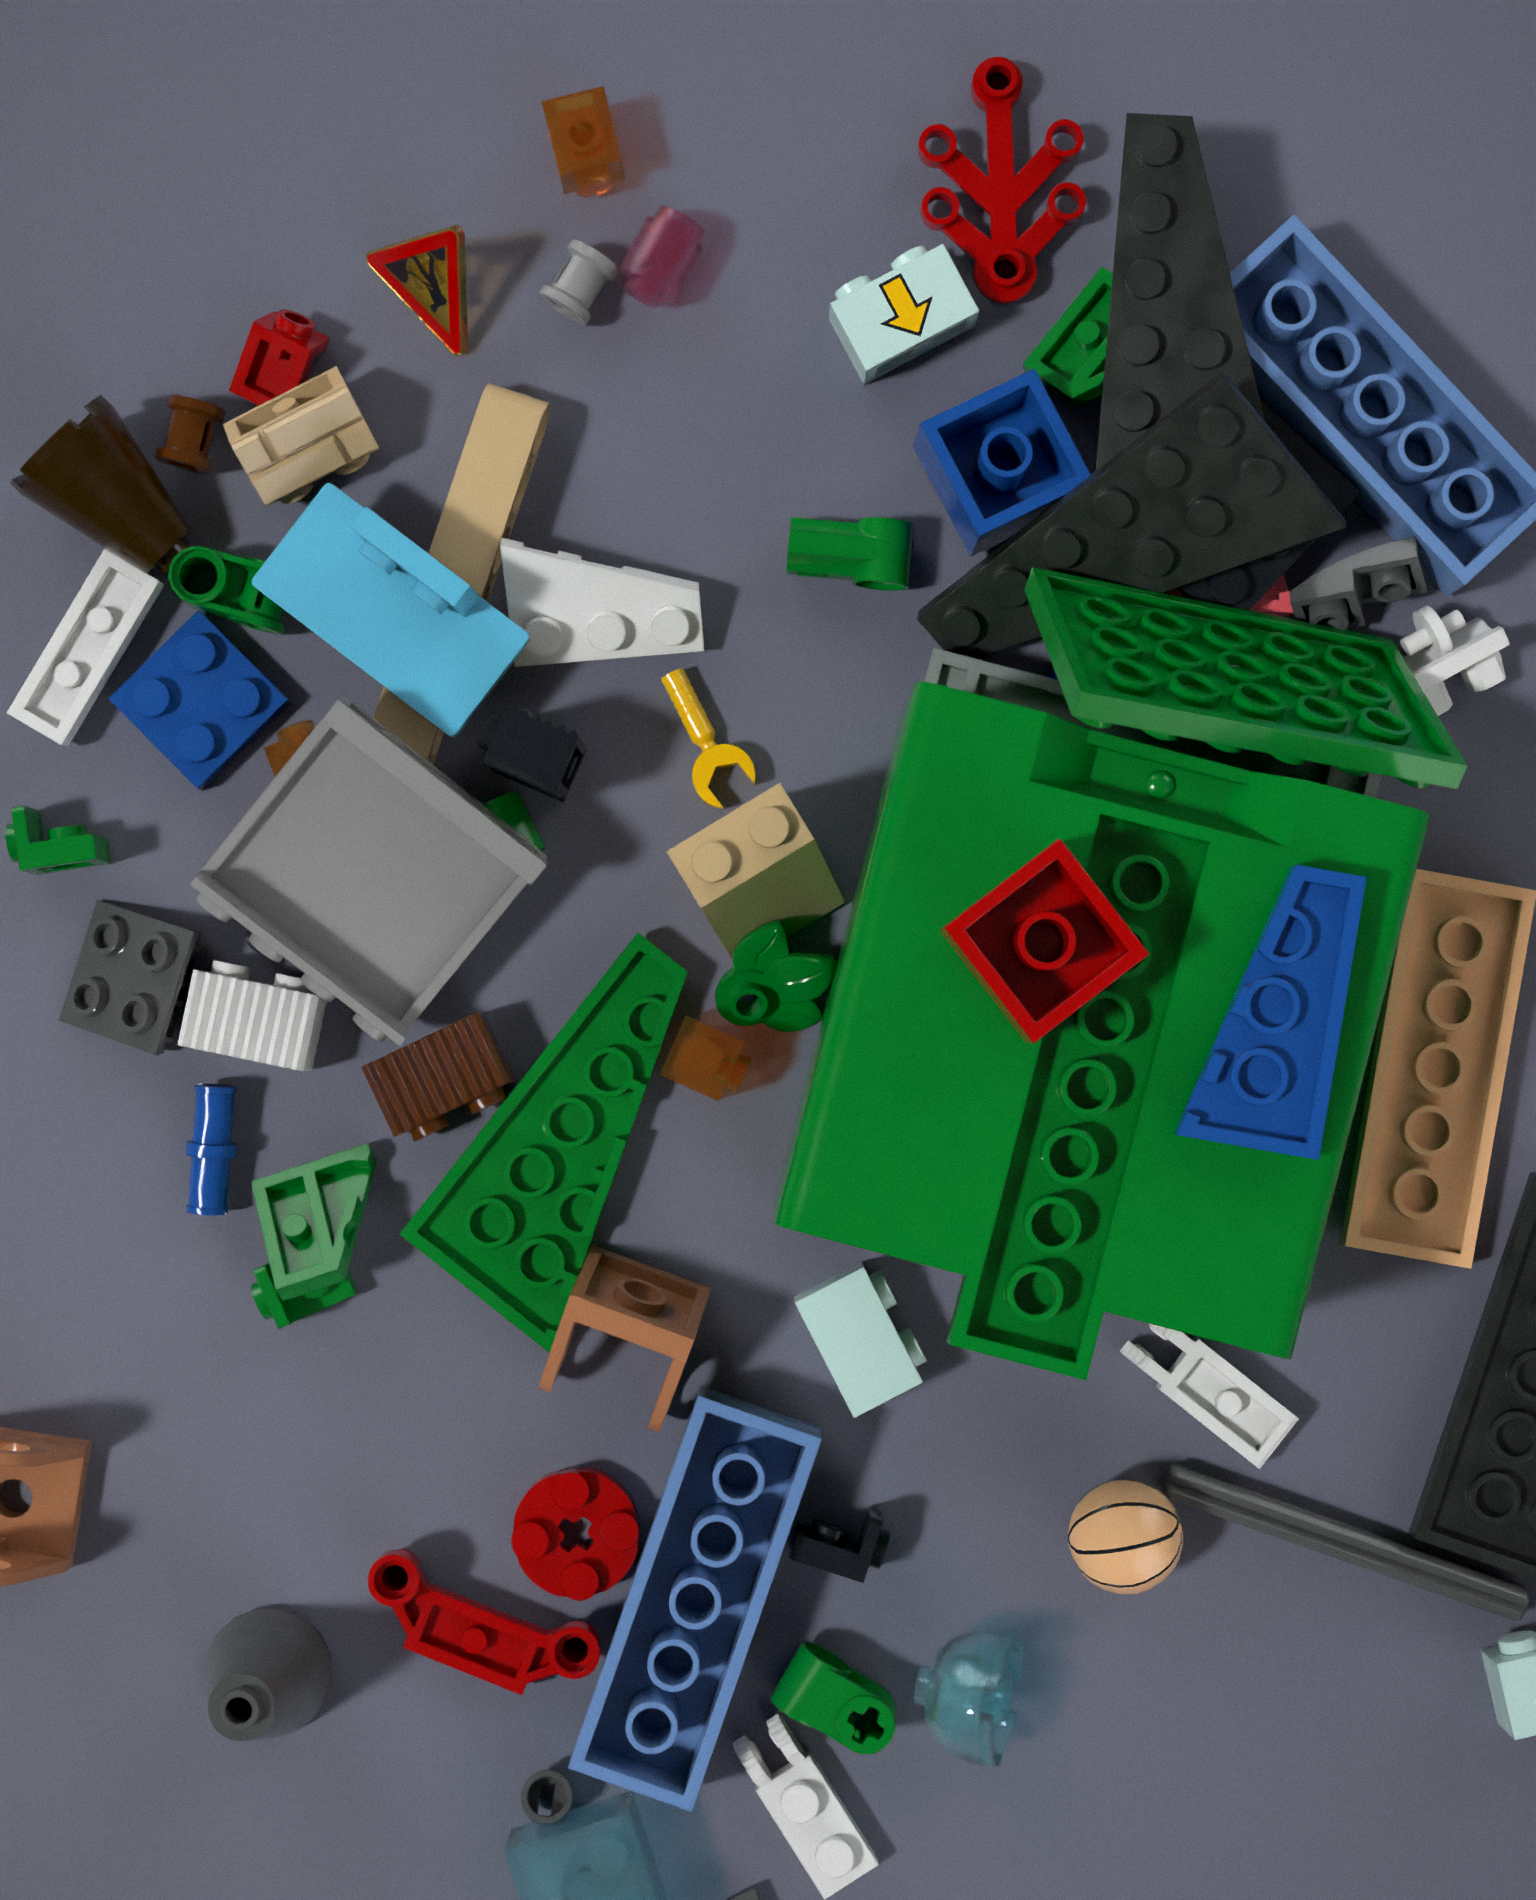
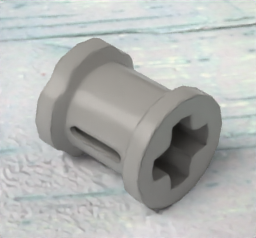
(578, 282)

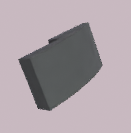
(1377, 574)

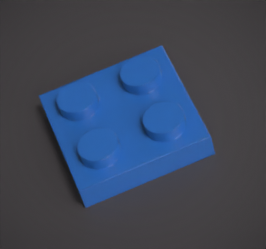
(200, 700)

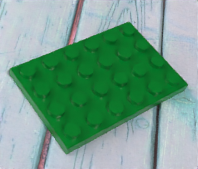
(1239, 680)

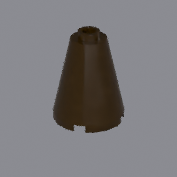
(106, 489)

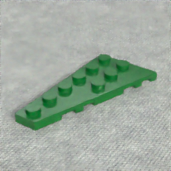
(536, 1177)

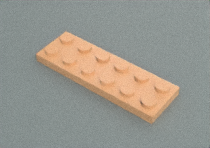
(1439, 1070)

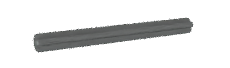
(1345, 1542)

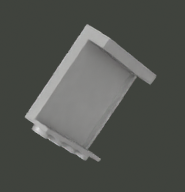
(367, 871)

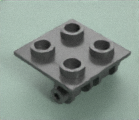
(130, 978)

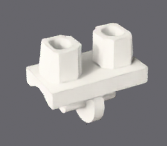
(1452, 646)

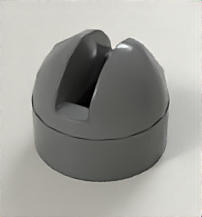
(560, 1802)

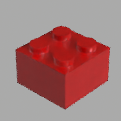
(1044, 942)

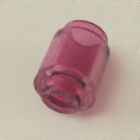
(661, 257)

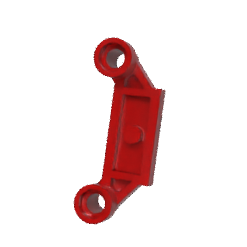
(476, 1635)

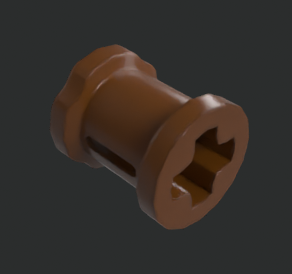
(189, 434)

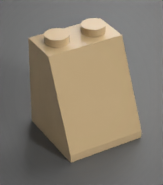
(757, 869)

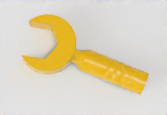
(703, 735)

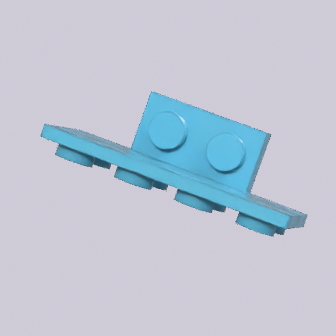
(391, 609)

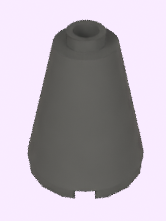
(265, 1675)

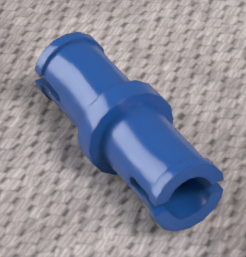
(211, 1149)

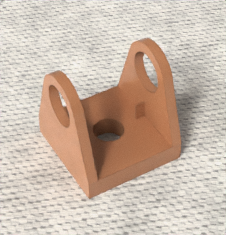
(636, 1306)
(46, 1535)

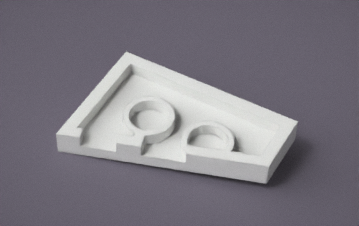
(596, 610)

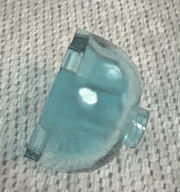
(971, 1695)

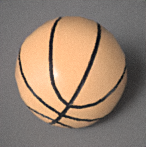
(1125, 1536)

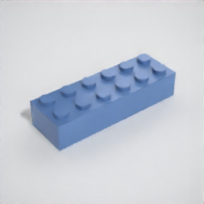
(1379, 409)
(695, 1598)

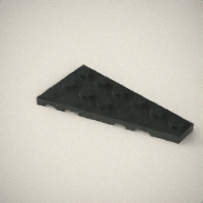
(1171, 287)

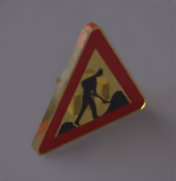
(430, 280)

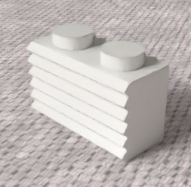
(252, 1018)

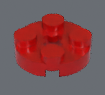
(539, 1539)

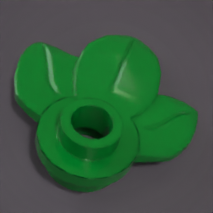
(780, 979)

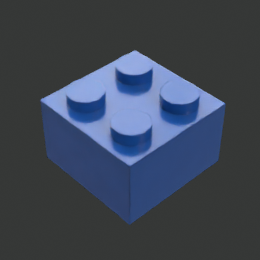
(999, 460)

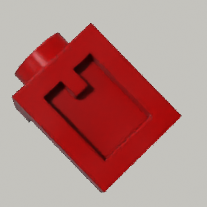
(277, 356)

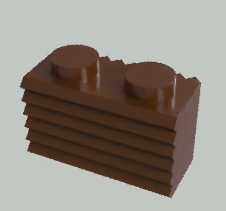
(439, 1075)

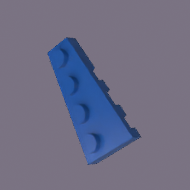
(1281, 1034)

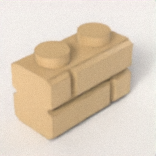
(301, 438)

